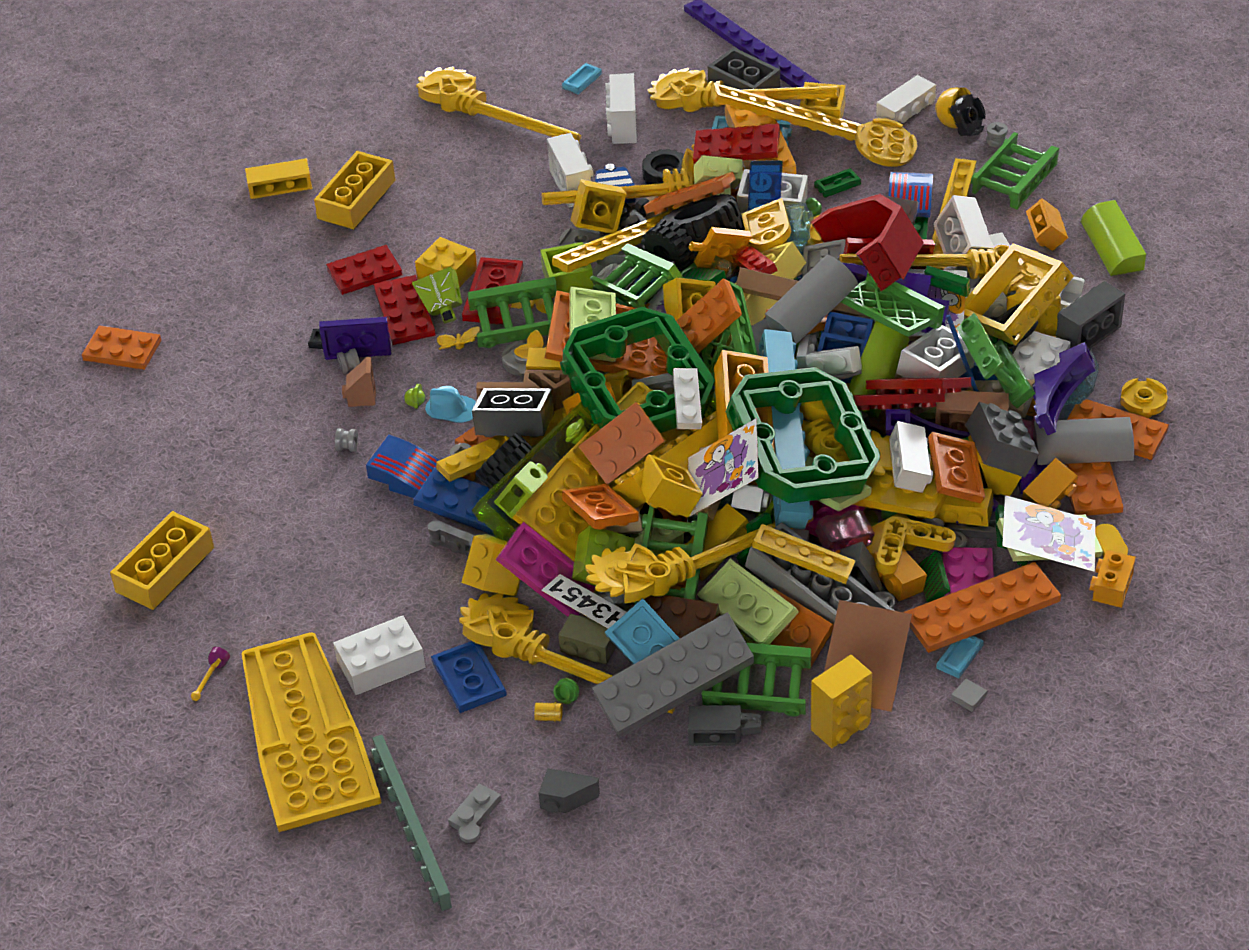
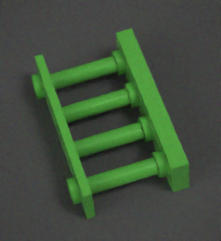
(1026, 183)
(643, 262)
(509, 294)
(995, 360)
(696, 528)
(771, 657)

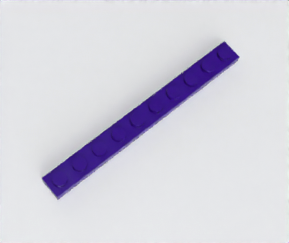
(747, 42)

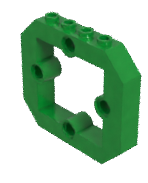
(612, 337)
(825, 476)

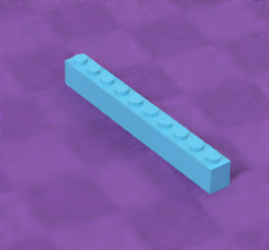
(788, 430)

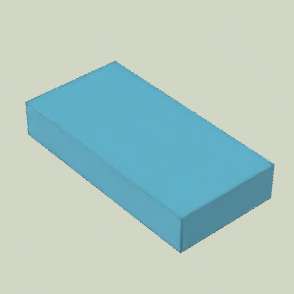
(581, 78)
(959, 656)

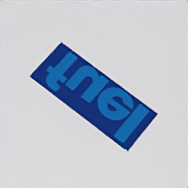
(764, 183)

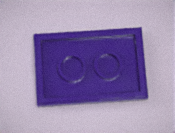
(366, 335)

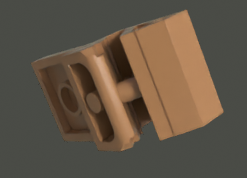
(553, 379)

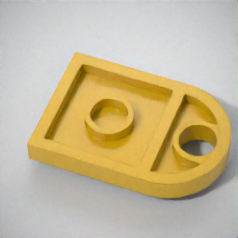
(767, 225)

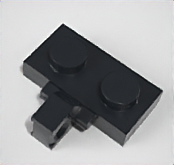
(633, 214)

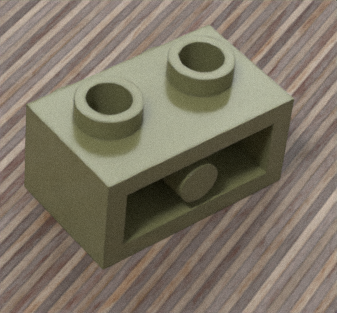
(585, 639)

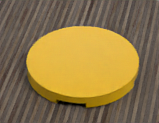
(886, 142)

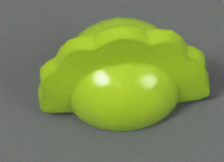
(415, 396)
(576, 431)

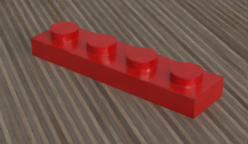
(752, 259)

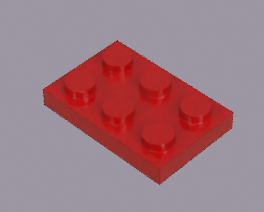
(364, 269)

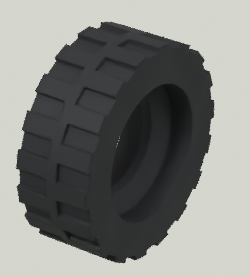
(660, 159)

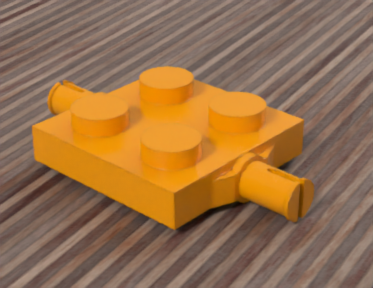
(719, 243)

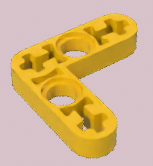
(906, 535)

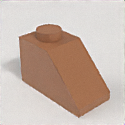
(360, 385)

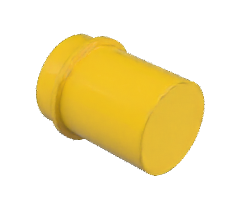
(548, 711)

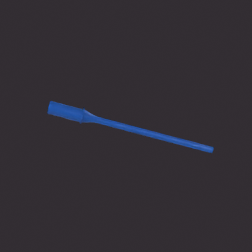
(961, 351)

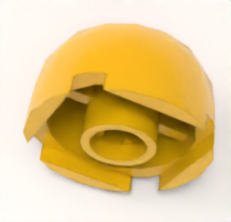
(945, 102)

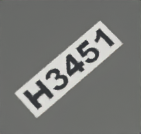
(584, 601)

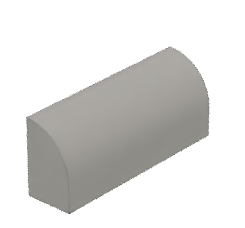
(811, 298)
(1086, 441)

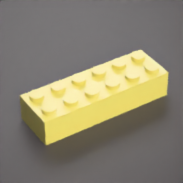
(789, 265)

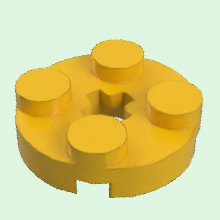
(1148, 406)

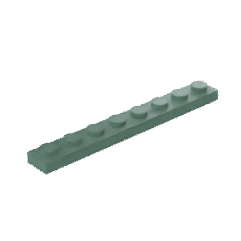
(413, 829)

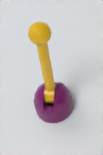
(217, 658)

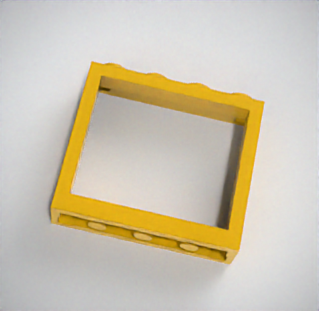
(1032, 307)

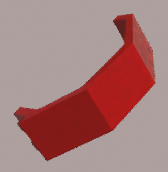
(880, 218)

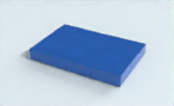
(468, 676)

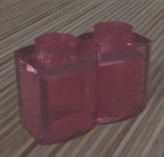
(845, 530)

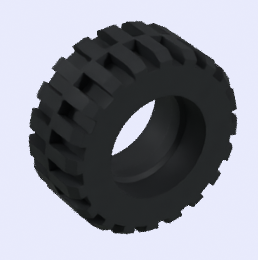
(700, 216)

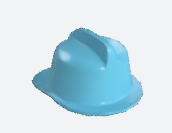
(449, 405)

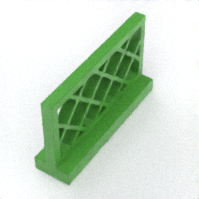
(902, 300)
(740, 331)

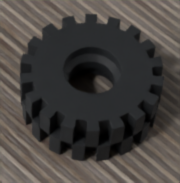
(669, 243)
(503, 460)

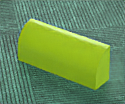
(1113, 238)
(878, 360)

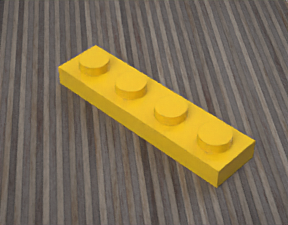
(803, 553)

